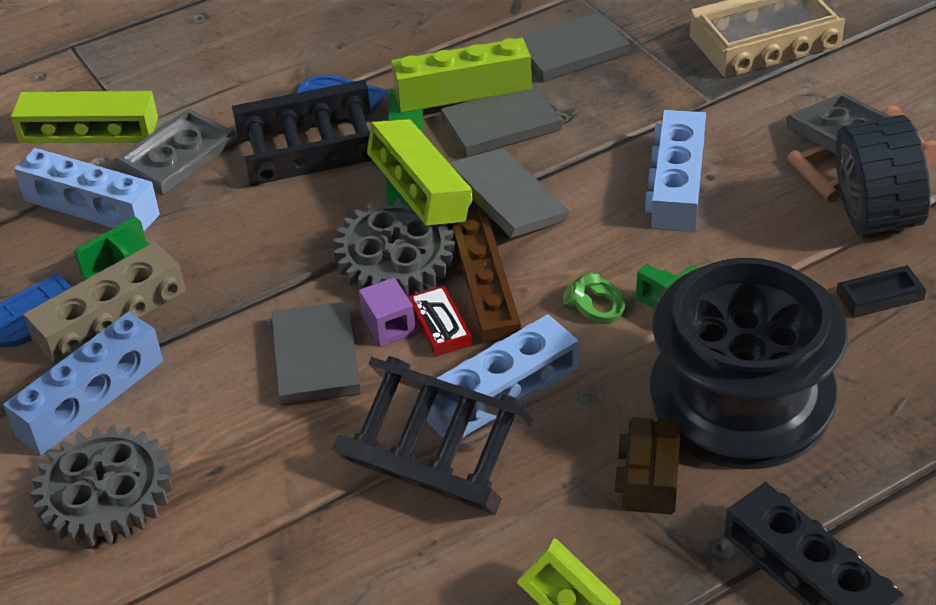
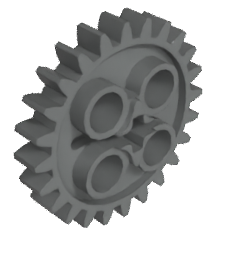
(395, 245)
(102, 485)

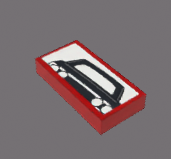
(440, 321)

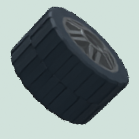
(883, 175)

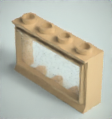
(762, 33)

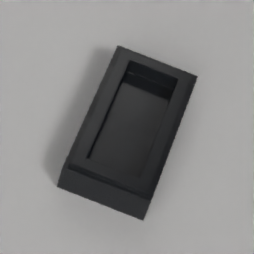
(880, 291)

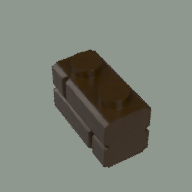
(650, 465)

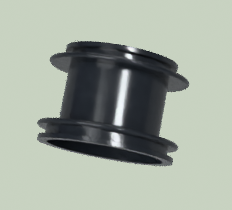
(747, 361)

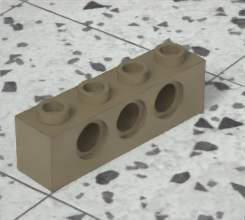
(86, 309)

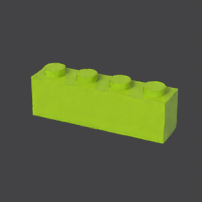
(462, 74)
(84, 116)
(419, 172)

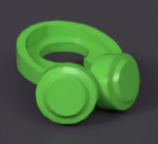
(575, 296)

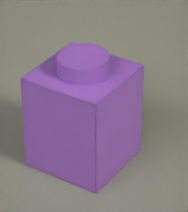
(387, 311)

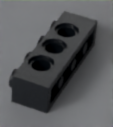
(803, 553)

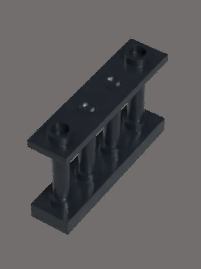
(301, 110)
(438, 475)

